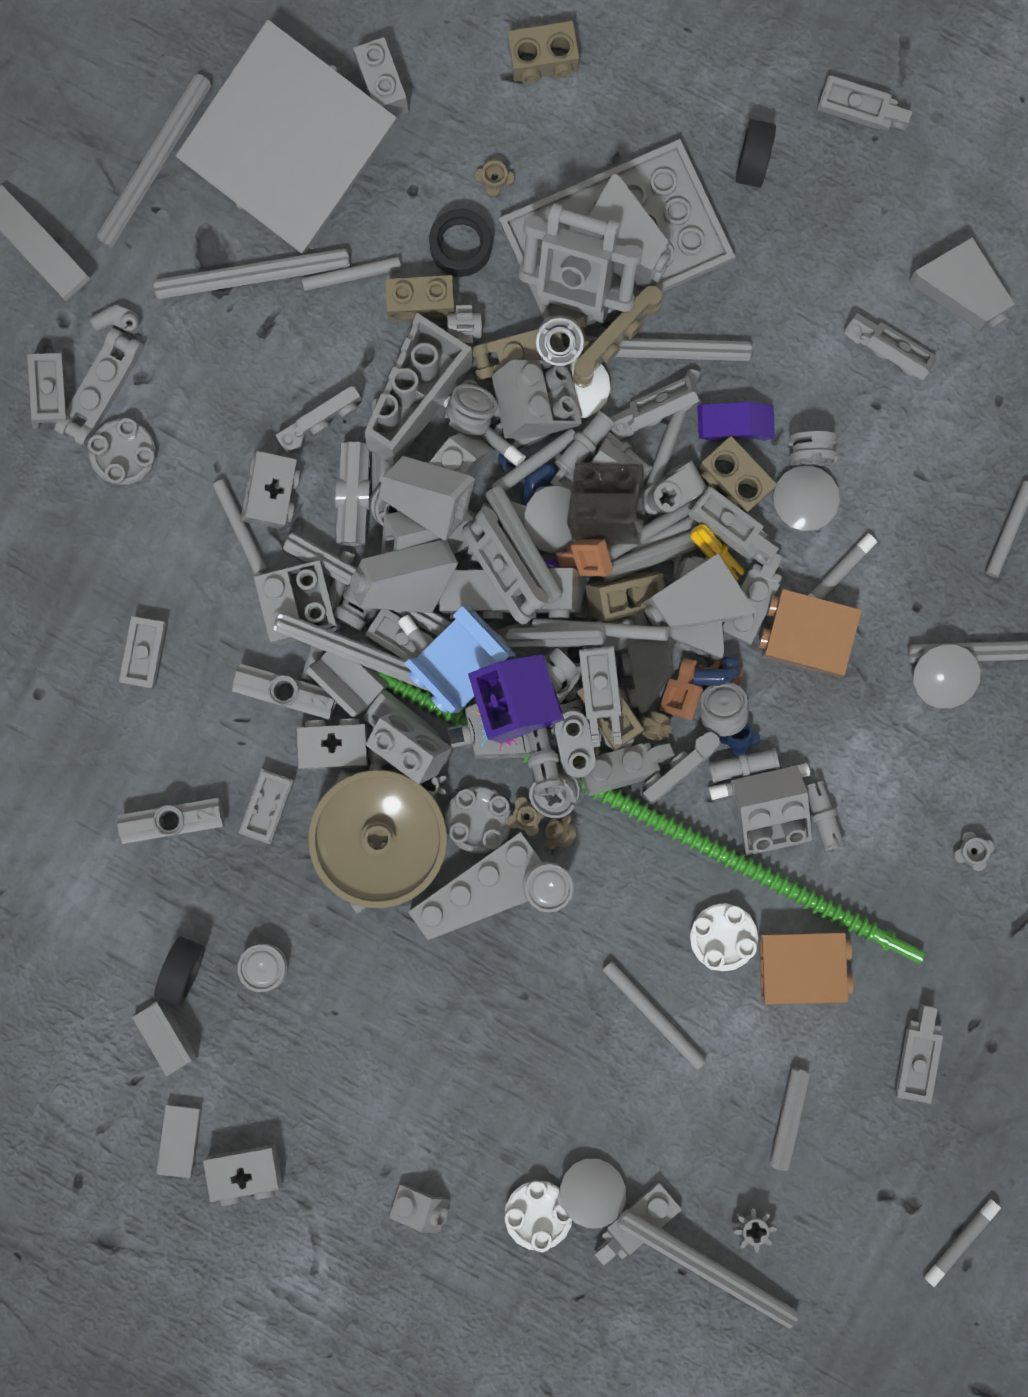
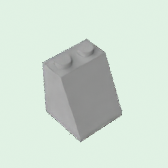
(636, 229)

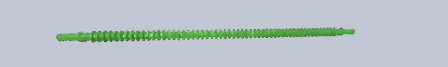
(886, 939)

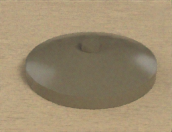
(377, 839)

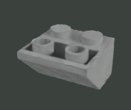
(535, 398)
(297, 592)
(772, 810)

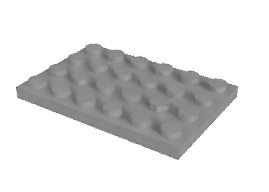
(670, 195)

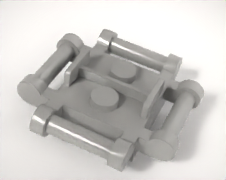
(578, 263)

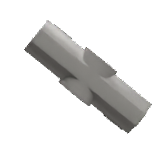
(353, 494)
(264, 687)
(150, 823)

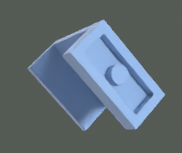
(458, 650)

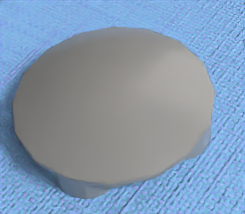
(121, 452)
(806, 498)
(547, 518)
(946, 675)
(478, 819)
(592, 1193)

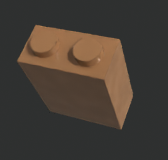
(810, 633)
(805, 968)

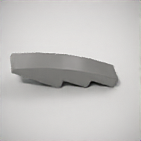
(39, 247)

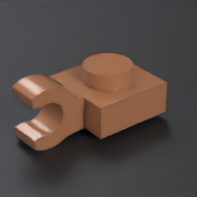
(588, 555)
(682, 694)

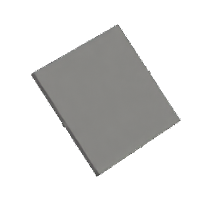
(286, 137)

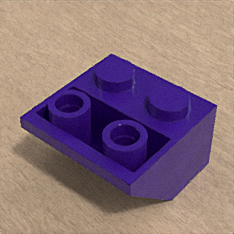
(515, 697)

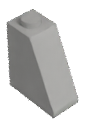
(965, 286)
(464, 454)
(427, 494)
(403, 532)
(404, 578)
(699, 598)
(701, 639)

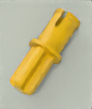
(710, 546)

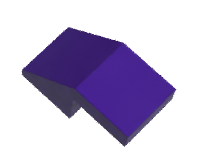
(737, 420)

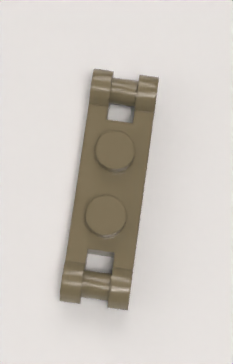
(624, 326)
(517, 348)

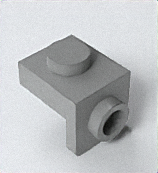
(419, 1210)

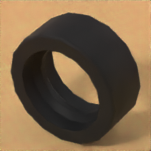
(755, 153)
(467, 218)
(179, 971)

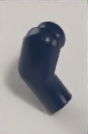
(538, 478)
(718, 676)

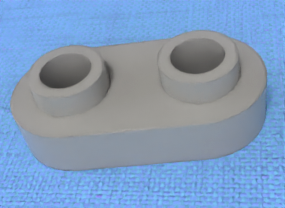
(575, 743)

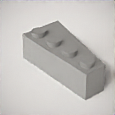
(417, 387)
(476, 590)
(479, 892)

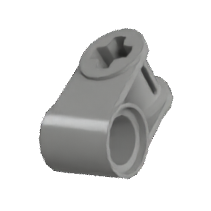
(676, 488)

